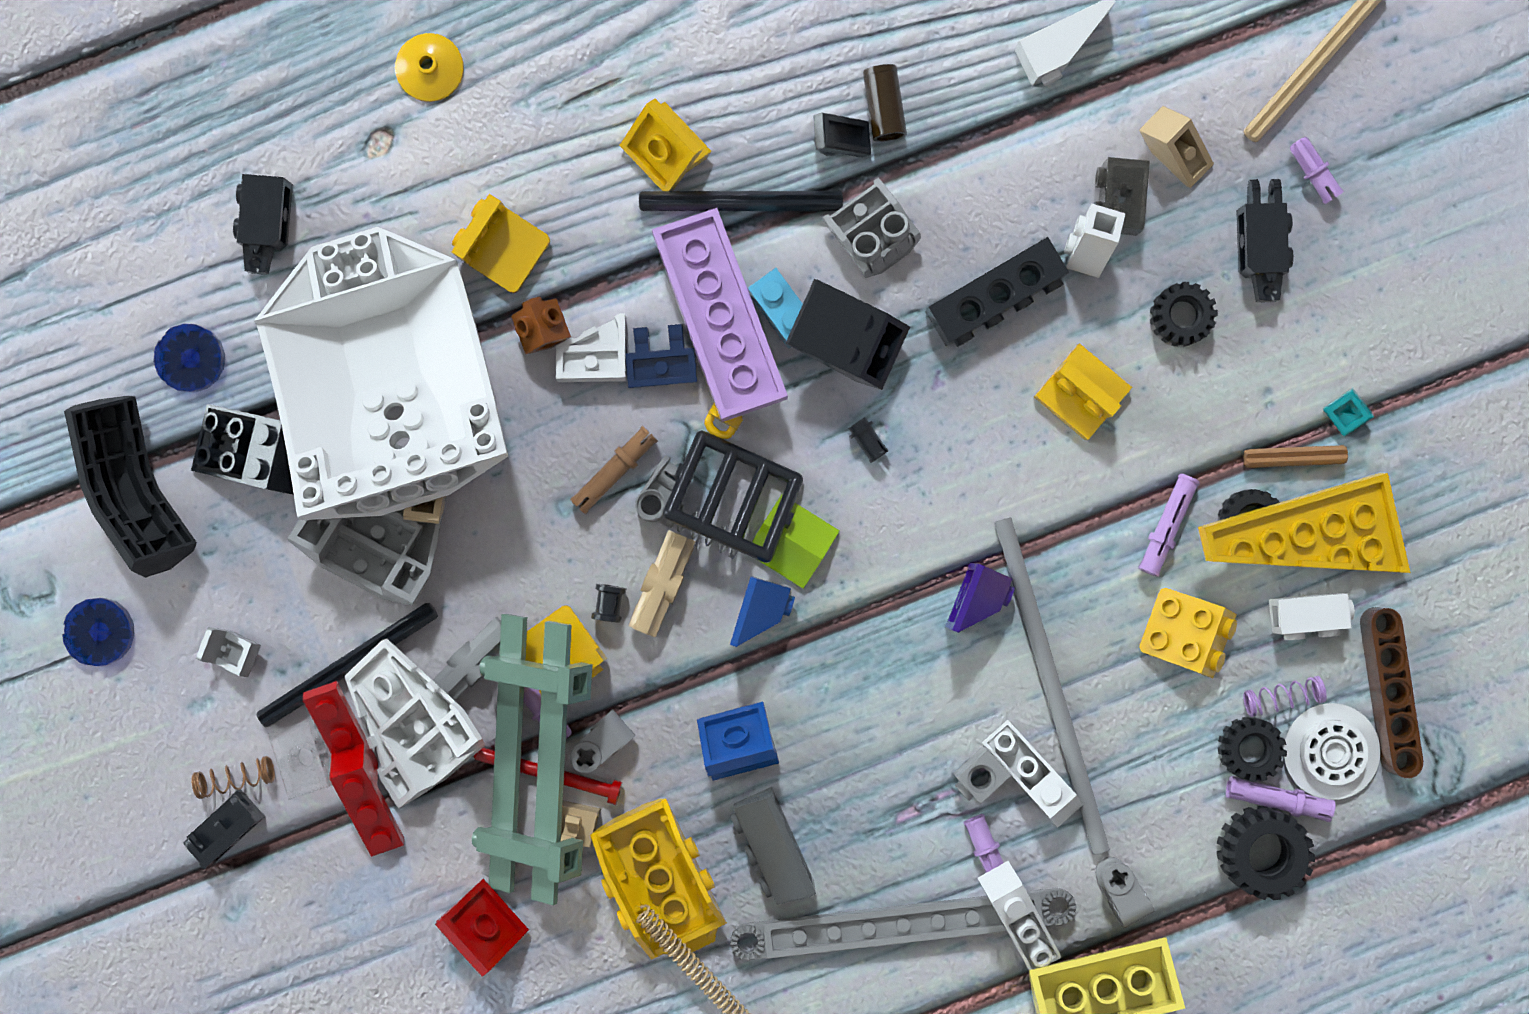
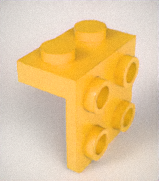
(500, 244)
(1188, 632)
(583, 646)

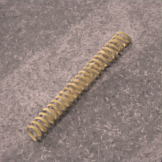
(669, 946)

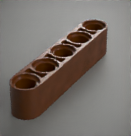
(1403, 704)

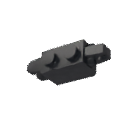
(1264, 240)

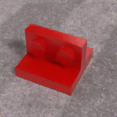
(482, 927)

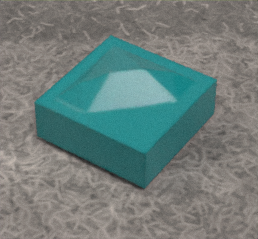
(1348, 412)

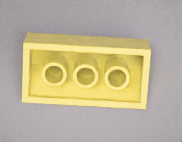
(1110, 982)

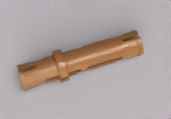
(614, 469)

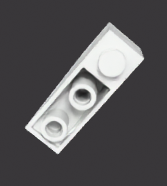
(1033, 773)
(1019, 916)

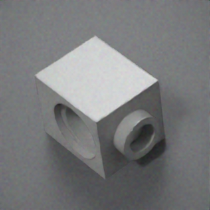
(996, 775)

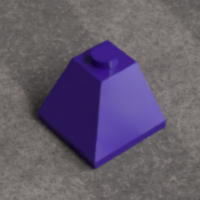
(979, 597)

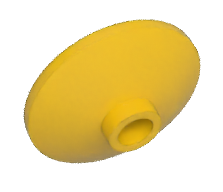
(430, 83)

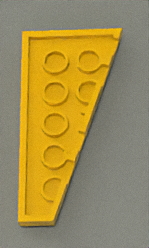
(1332, 528)

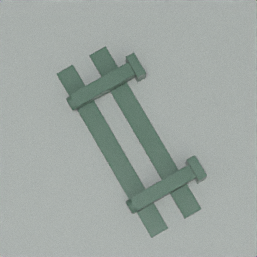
(559, 686)

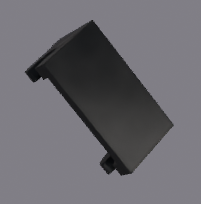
(223, 829)

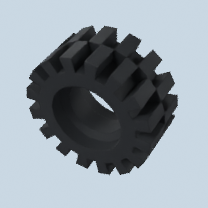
(1204, 314)
(1272, 749)

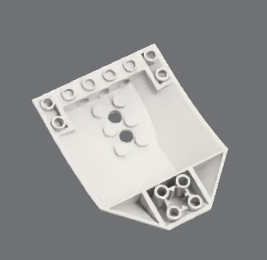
(368, 331)

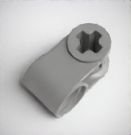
(659, 487)
(604, 739)
(1125, 894)

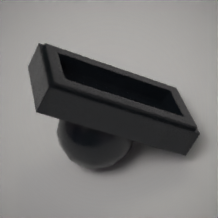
(841, 135)

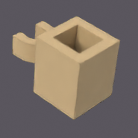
(579, 822)

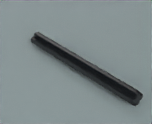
(740, 200)
(337, 670)

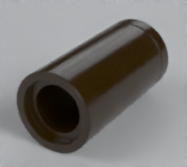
(884, 102)

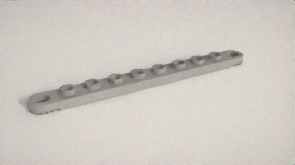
(887, 925)

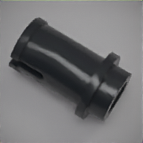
(868, 439)

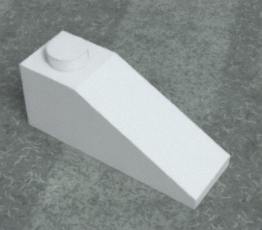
(1053, 48)

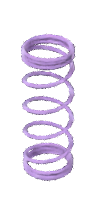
(1318, 689)

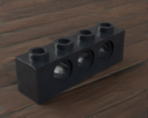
(1039, 258)

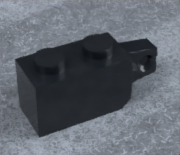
(262, 219)

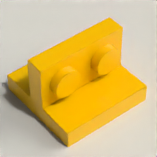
(663, 145)
(1083, 392)

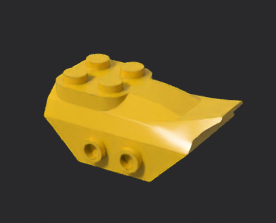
(656, 866)

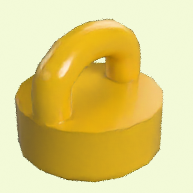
(733, 424)

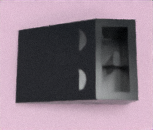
(848, 335)
(243, 449)

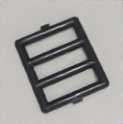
(703, 525)

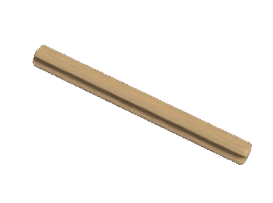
(1309, 69)

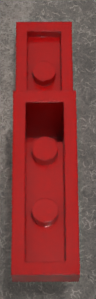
(353, 768)

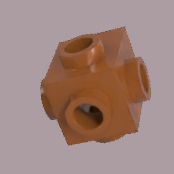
(540, 325)

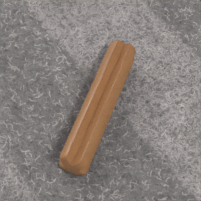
(1295, 456)

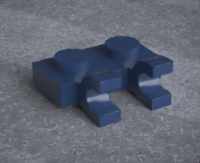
(663, 366)

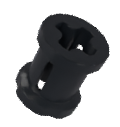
(608, 603)

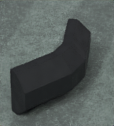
(122, 488)

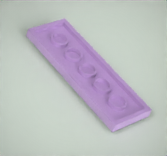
(719, 315)

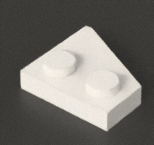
(594, 355)

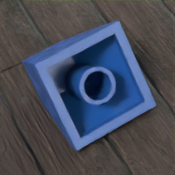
(761, 609)

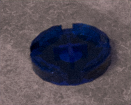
(189, 358)
(98, 631)

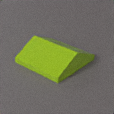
(800, 545)

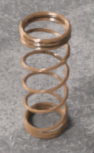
(267, 777)

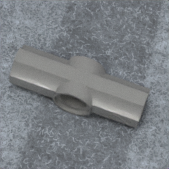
(464, 664)

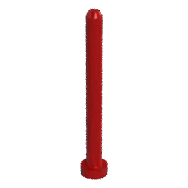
(527, 767)

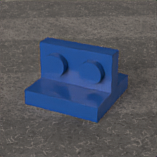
(737, 741)

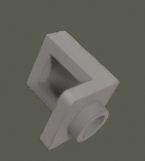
(228, 651)

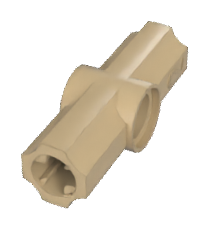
(662, 583)

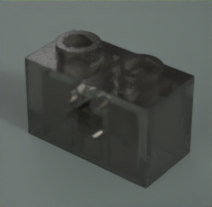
(1131, 179)

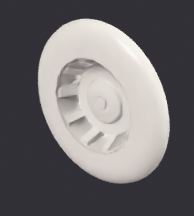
(1332, 751)

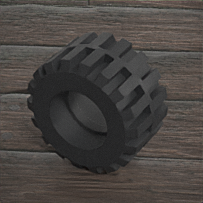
(1292, 860)

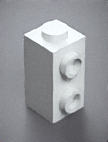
(1093, 240)
(1310, 614)

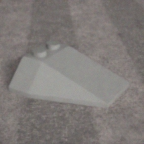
(373, 552)

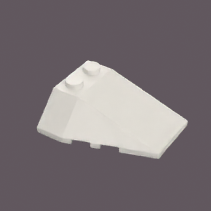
(411, 723)

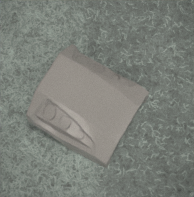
(874, 230)

